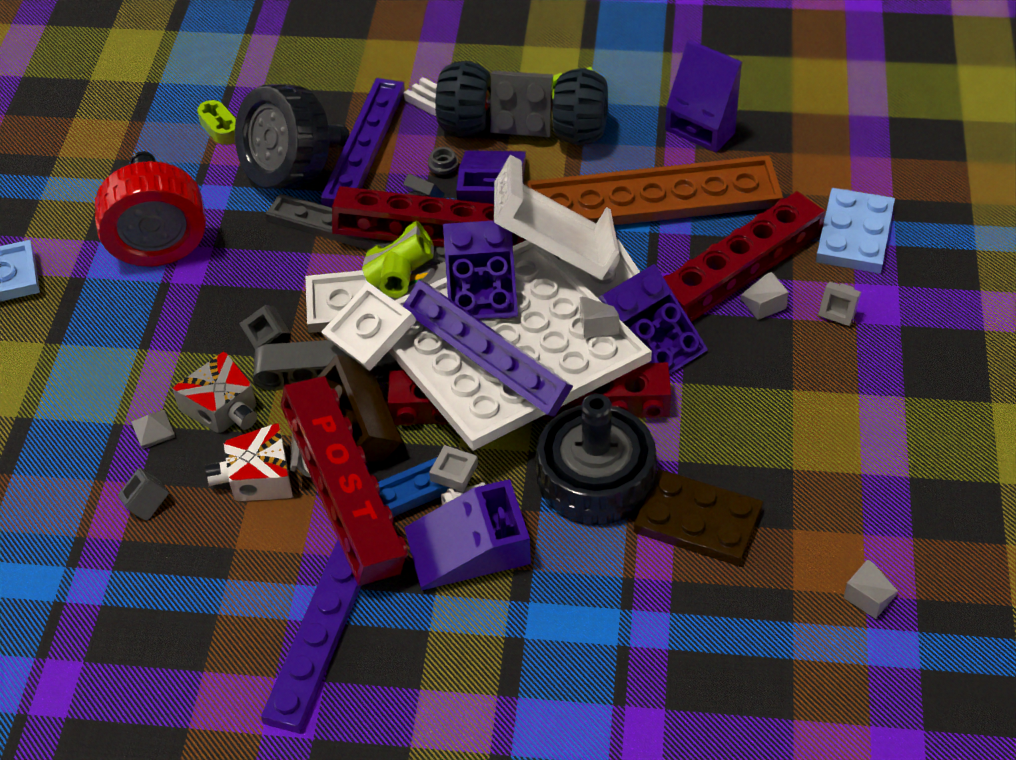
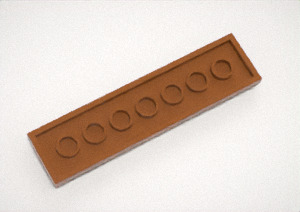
(668, 190)

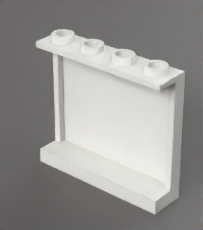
(552, 225)

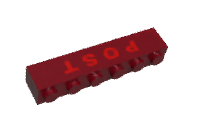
(343, 480)

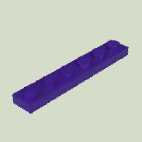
(365, 138)
(488, 348)
(313, 646)

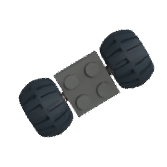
(521, 103)

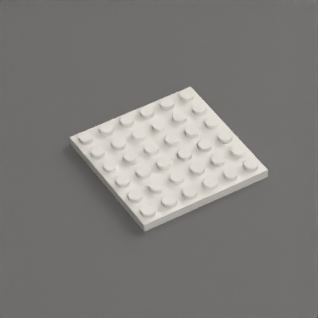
(545, 328)

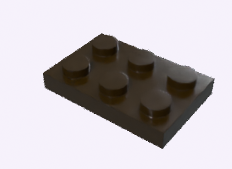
(698, 517)

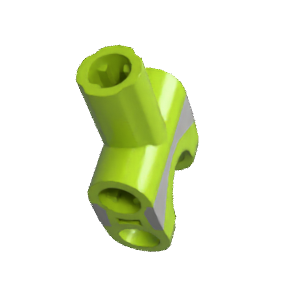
(391, 266)

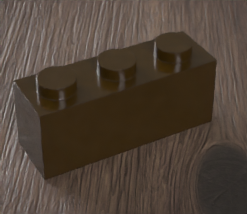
(364, 406)

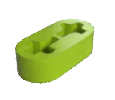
(217, 121)

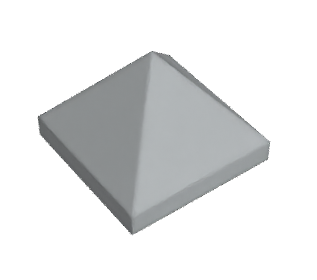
(153, 429)

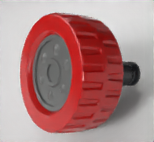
(149, 212)

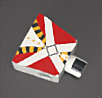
(254, 466)

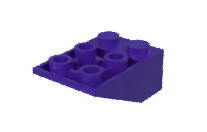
(704, 97)
(479, 172)
(481, 269)
(656, 318)
(470, 537)

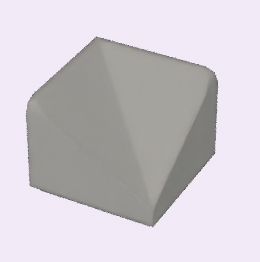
(766, 296)
(598, 318)
(870, 590)

